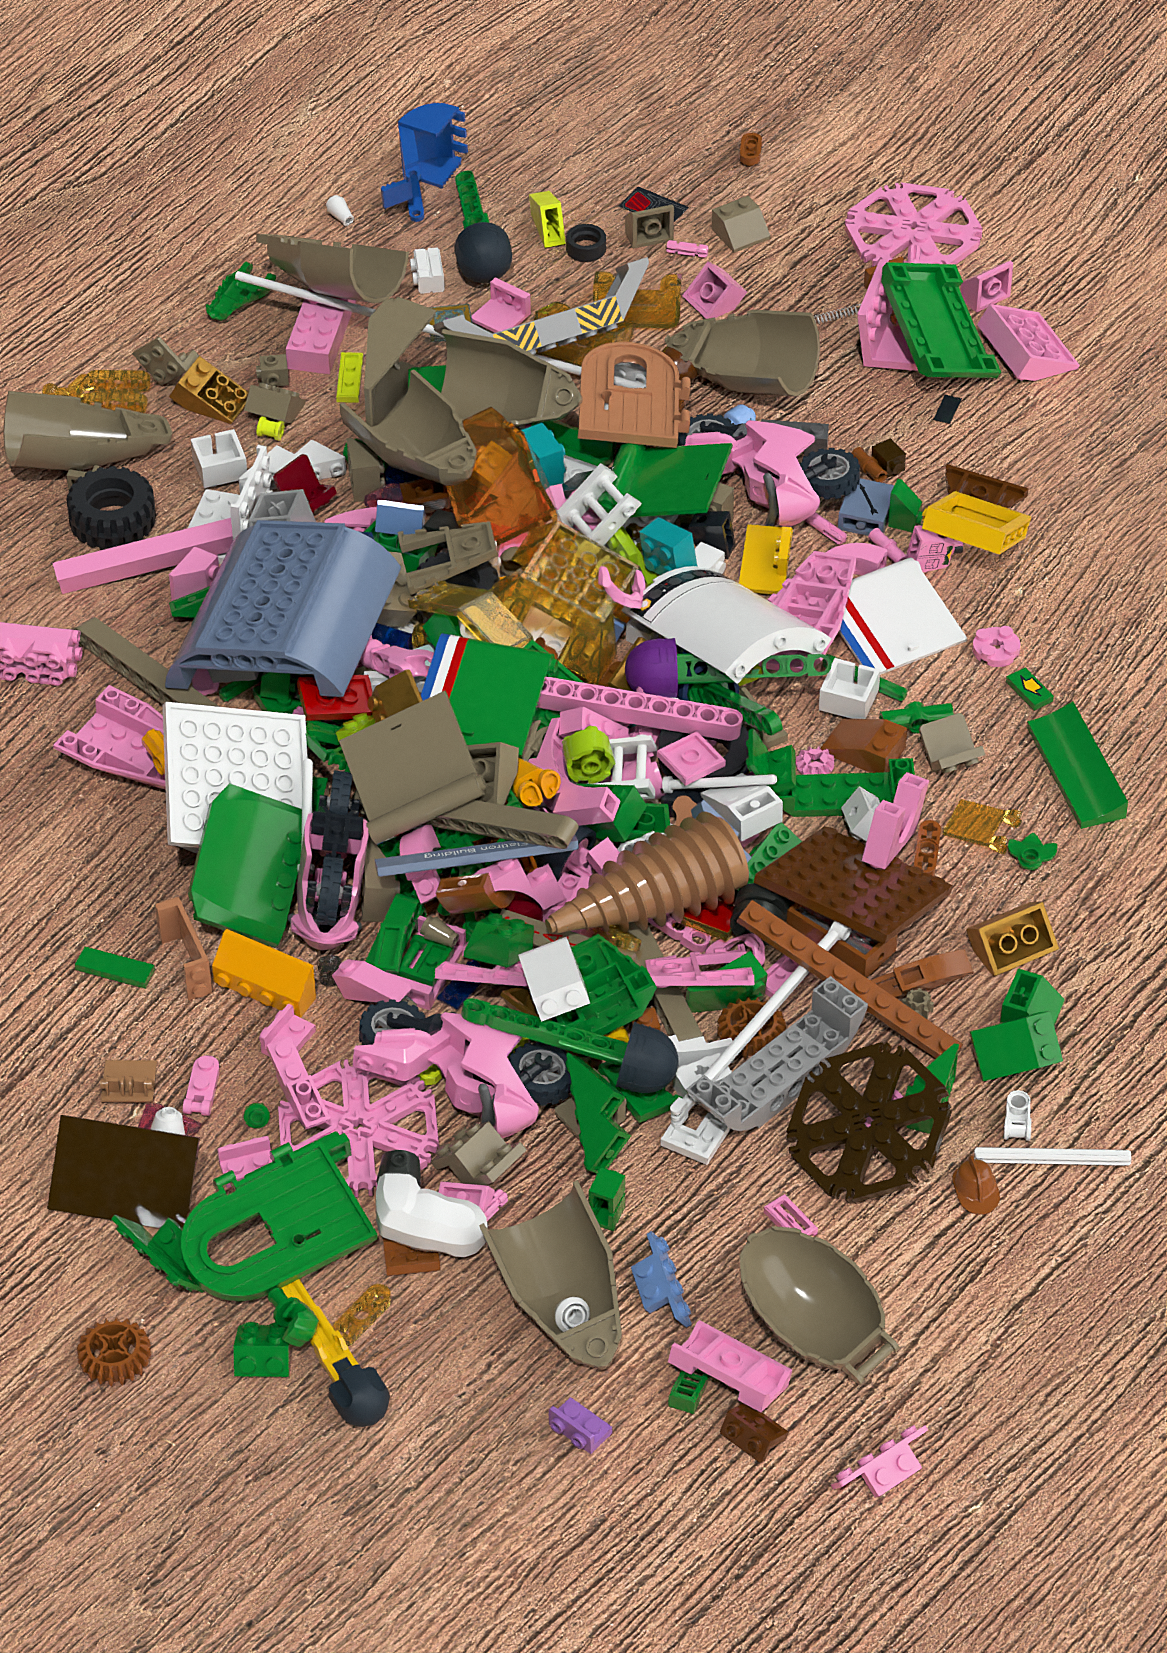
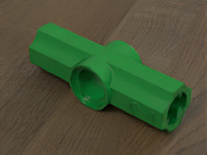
(917, 714)

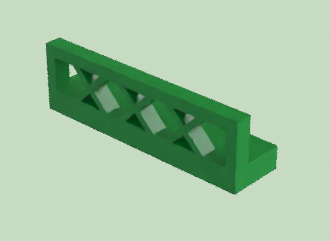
(582, 449)

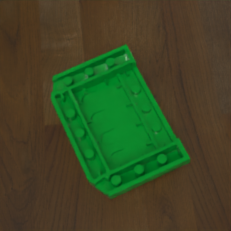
(247, 864)

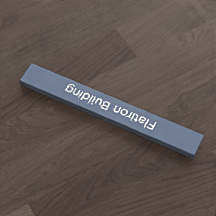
(463, 856)

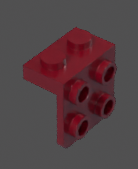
(301, 475)

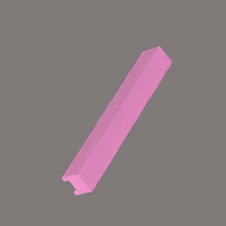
(141, 556)

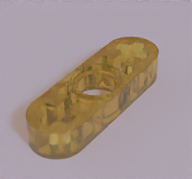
(363, 1303)

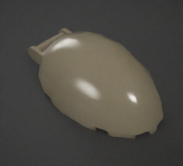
(815, 1300)

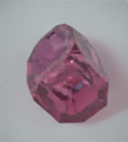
(387, 492)

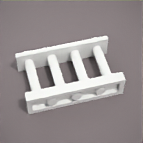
(586, 497)
(641, 745)

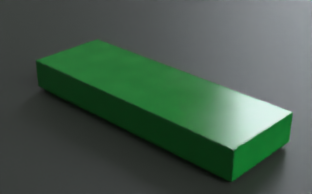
(114, 967)

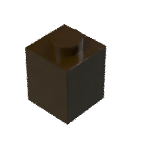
(889, 457)

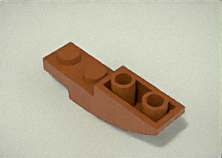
(926, 973)

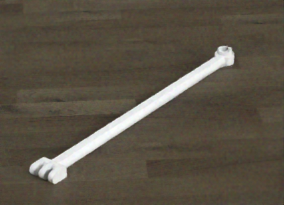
(680, 1107)

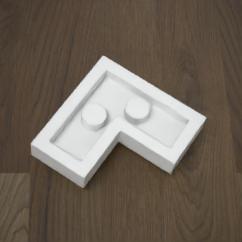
(698, 1143)

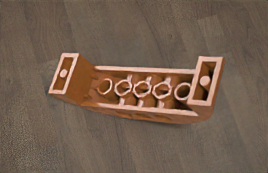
(475, 891)

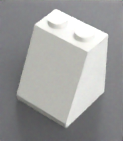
(554, 979)

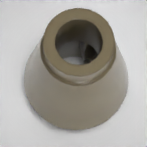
(438, 932)

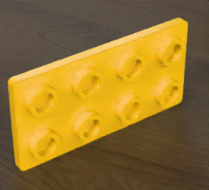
(765, 558)

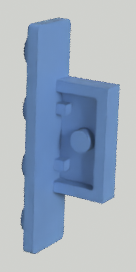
(658, 1282)

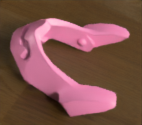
(634, 600)
(749, 939)

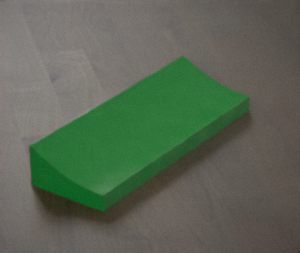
(1078, 767)

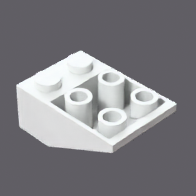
(746, 807)

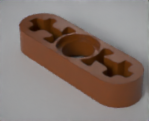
(933, 843)

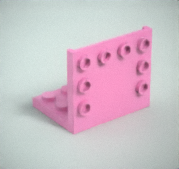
(881, 341)

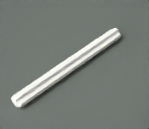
(1053, 1156)

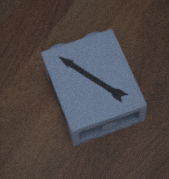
(866, 508)

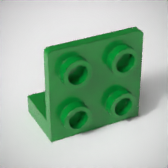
(776, 762)

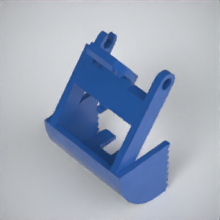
(425, 154)

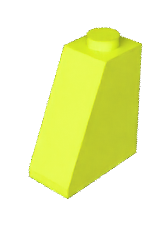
(548, 218)

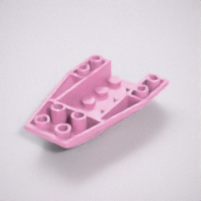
(114, 736)

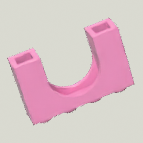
(895, 822)

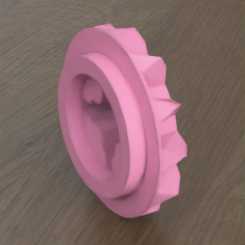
(805, 766)

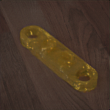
(619, 938)

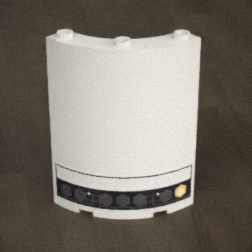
(722, 620)

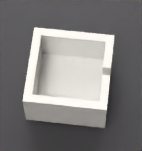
(225, 465)
(845, 698)

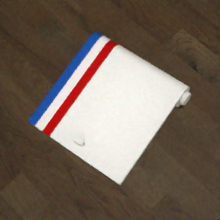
(896, 618)

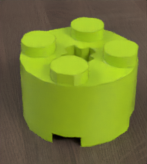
(588, 755)

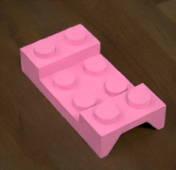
(732, 1363)

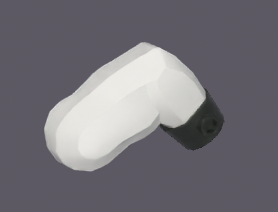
(423, 1216)

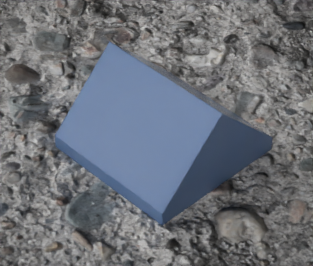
(398, 517)

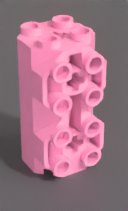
(39, 652)

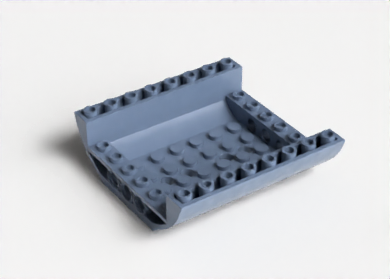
(314, 611)

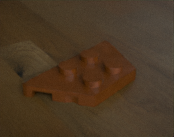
(983, 487)

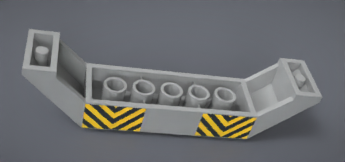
(569, 324)

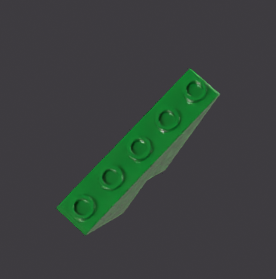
(595, 1105)

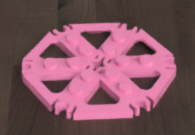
(904, 217)
(375, 1118)

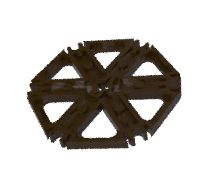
(859, 1138)

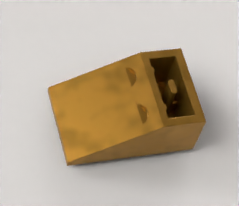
(209, 392)

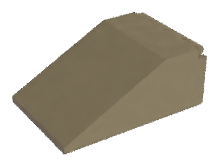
(389, 334)

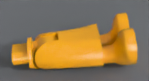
(533, 781)

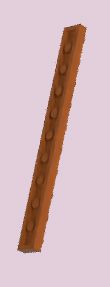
(824, 964)

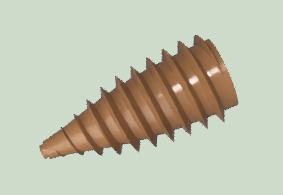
(660, 878)

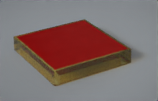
(711, 922)

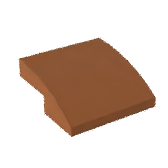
(406, 1260)

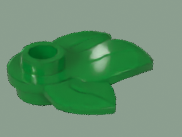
(1031, 851)

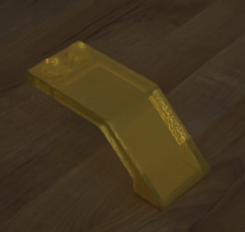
(476, 609)

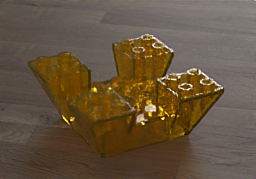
(562, 581)

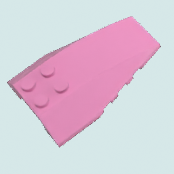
(816, 597)

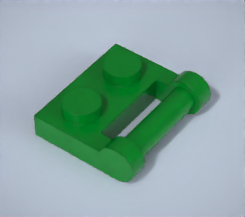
(430, 959)

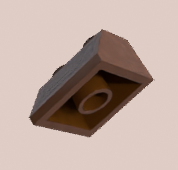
(426, 494)

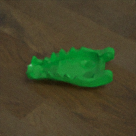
(235, 294)

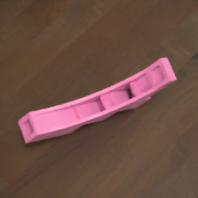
(580, 803)

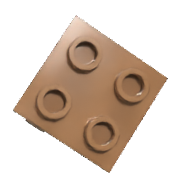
(128, 1081)

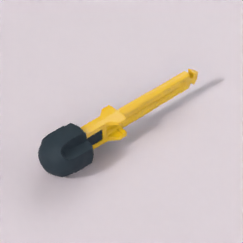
(355, 1391)

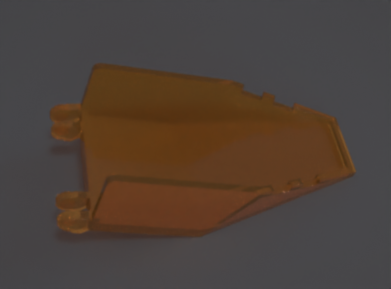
(505, 482)

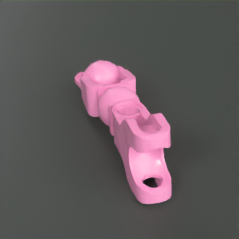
(394, 659)

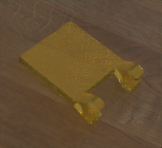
(980, 824)

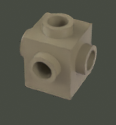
(273, 370)

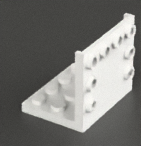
(222, 505)

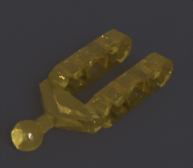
(109, 391)

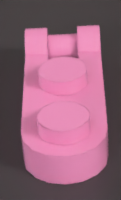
(202, 1086)

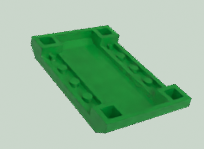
(936, 320)

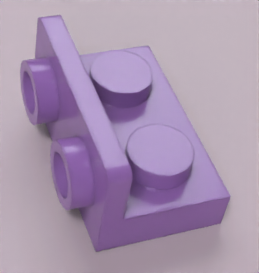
(579, 1425)

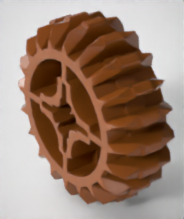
(738, 1015)
(114, 1361)

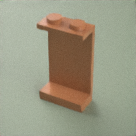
(175, 924)

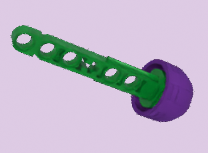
(660, 669)

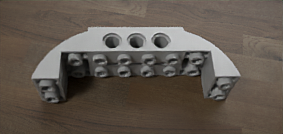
(778, 1070)

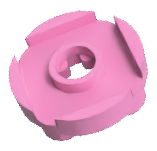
(1002, 636)

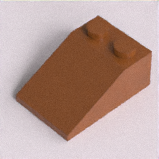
(867, 743)

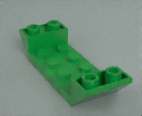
(827, 793)

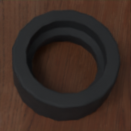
(586, 232)

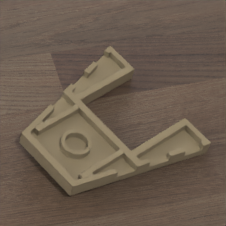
(466, 547)

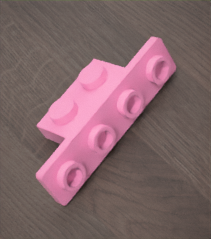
(887, 1467)

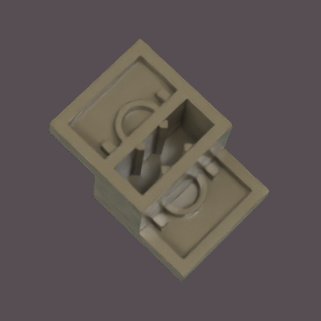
(477, 1154)

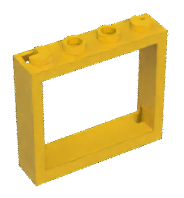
(976, 522)

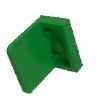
(261, 1351)

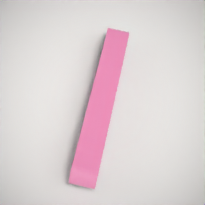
(642, 708)

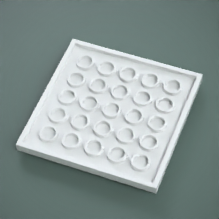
(224, 746)

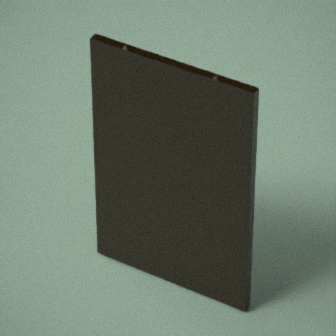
(122, 1172)

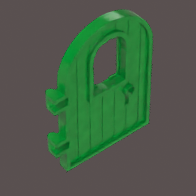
(293, 1205)

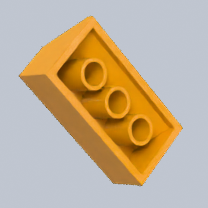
(263, 973)

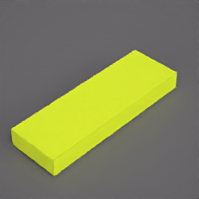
(349, 377)

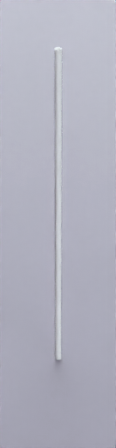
(355, 308)

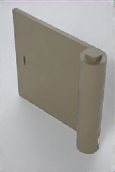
(412, 768)

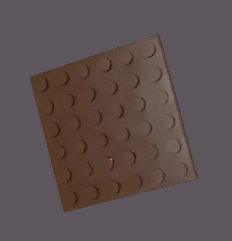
(834, 881)

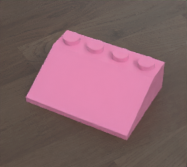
(1026, 343)

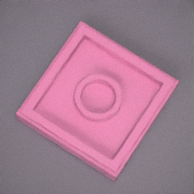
(691, 758)

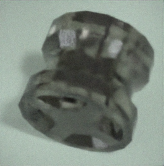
(327, 966)

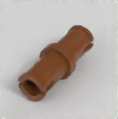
(869, 465)

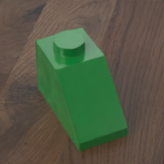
(904, 508)

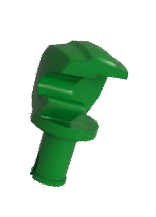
(295, 1315)

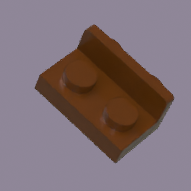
(752, 1431)

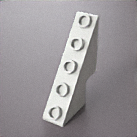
(323, 460)

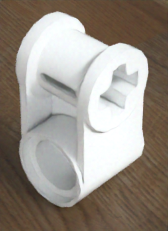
(1017, 1120)

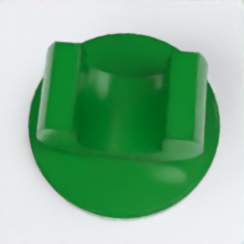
(256, 1115)

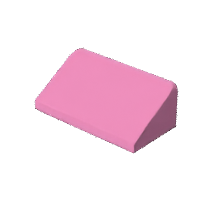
(477, 1194)

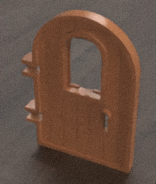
(633, 413)

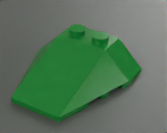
(614, 985)

